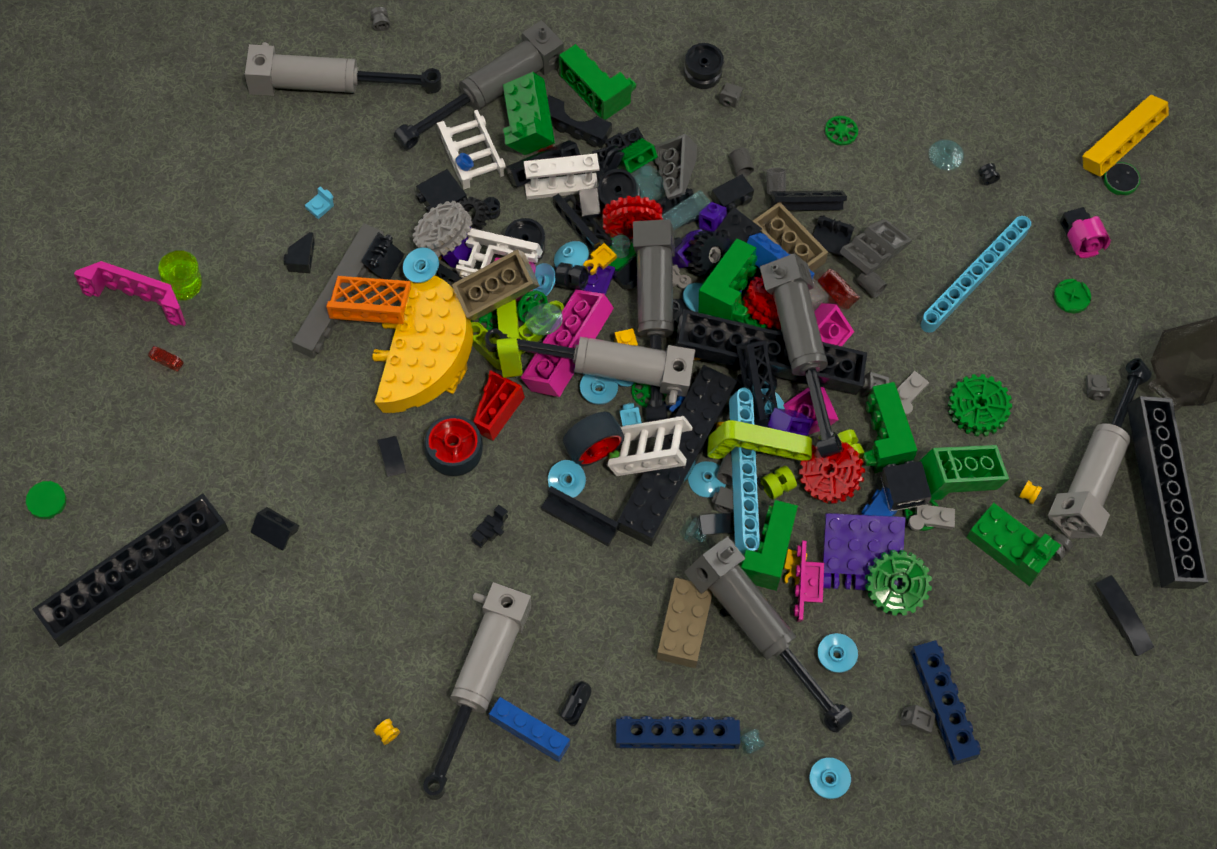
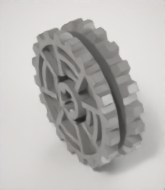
(443, 228)

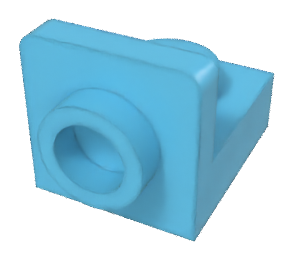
(320, 203)
(630, 414)

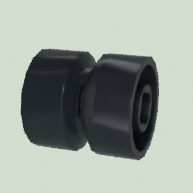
(571, 276)

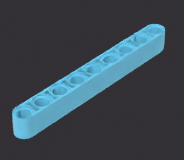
(972, 280)
(747, 480)

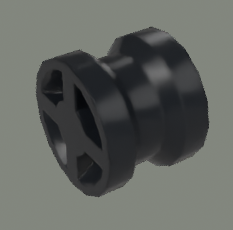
(989, 174)
(493, 203)

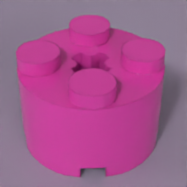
(1088, 237)

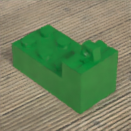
(592, 85)
(527, 114)
(721, 291)
(894, 438)
(963, 470)
(1013, 544)
(767, 564)

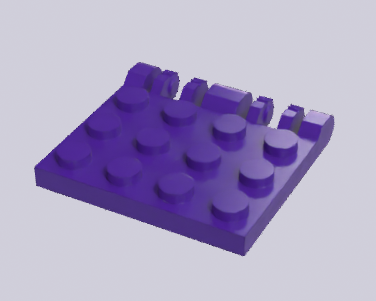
(854, 543)

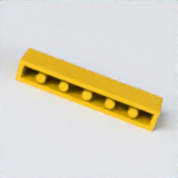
(1125, 135)

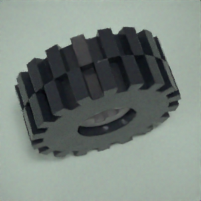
(702, 248)

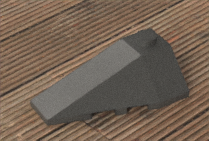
(676, 163)

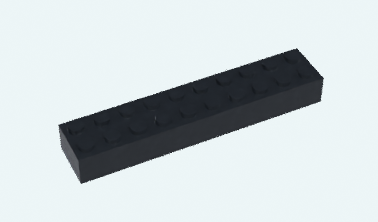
(717, 340)
(661, 488)
(1167, 493)
(130, 570)

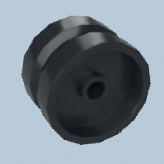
(703, 65)
(616, 181)
(527, 230)

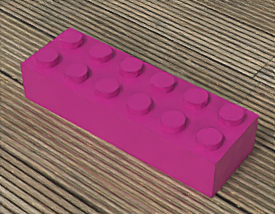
(582, 317)

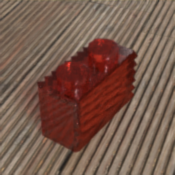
(838, 289)

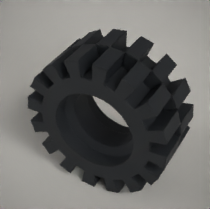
(481, 211)

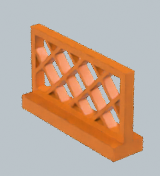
(367, 311)

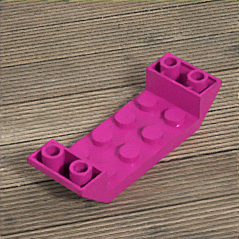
(95, 277)

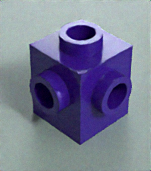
(712, 216)

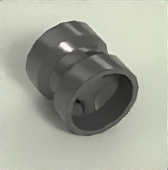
(380, 20)
(1066, 546)

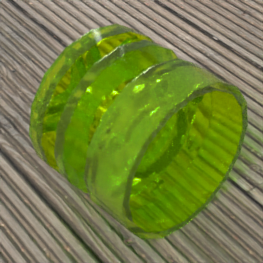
(182, 273)

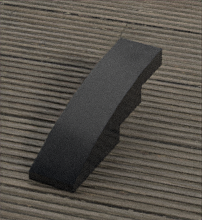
(1124, 615)

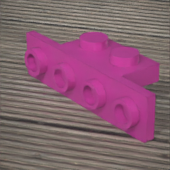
(810, 581)

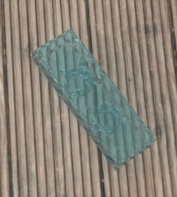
(687, 209)

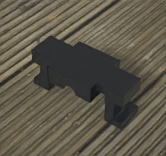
(490, 527)

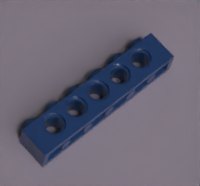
(668, 740)
(958, 752)

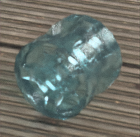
(624, 243)
(752, 741)

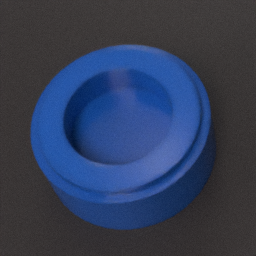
(464, 161)

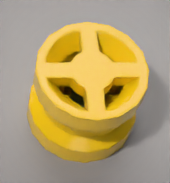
(1030, 492)
(386, 731)

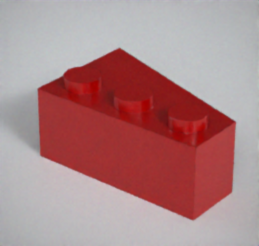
(497, 405)

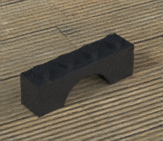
(592, 131)
(516, 171)

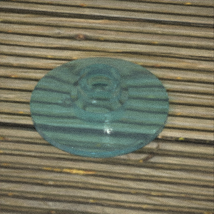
(946, 160)
(545, 324)

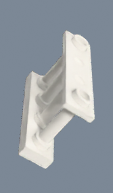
(452, 148)
(560, 166)
(653, 460)

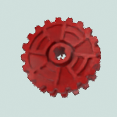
(620, 214)
(761, 303)
(833, 485)

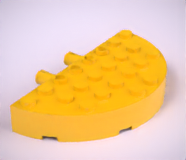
(425, 348)

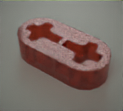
(165, 358)

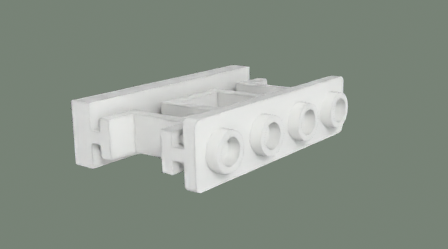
(496, 244)

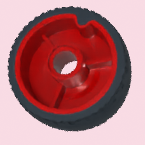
(593, 438)
(453, 459)

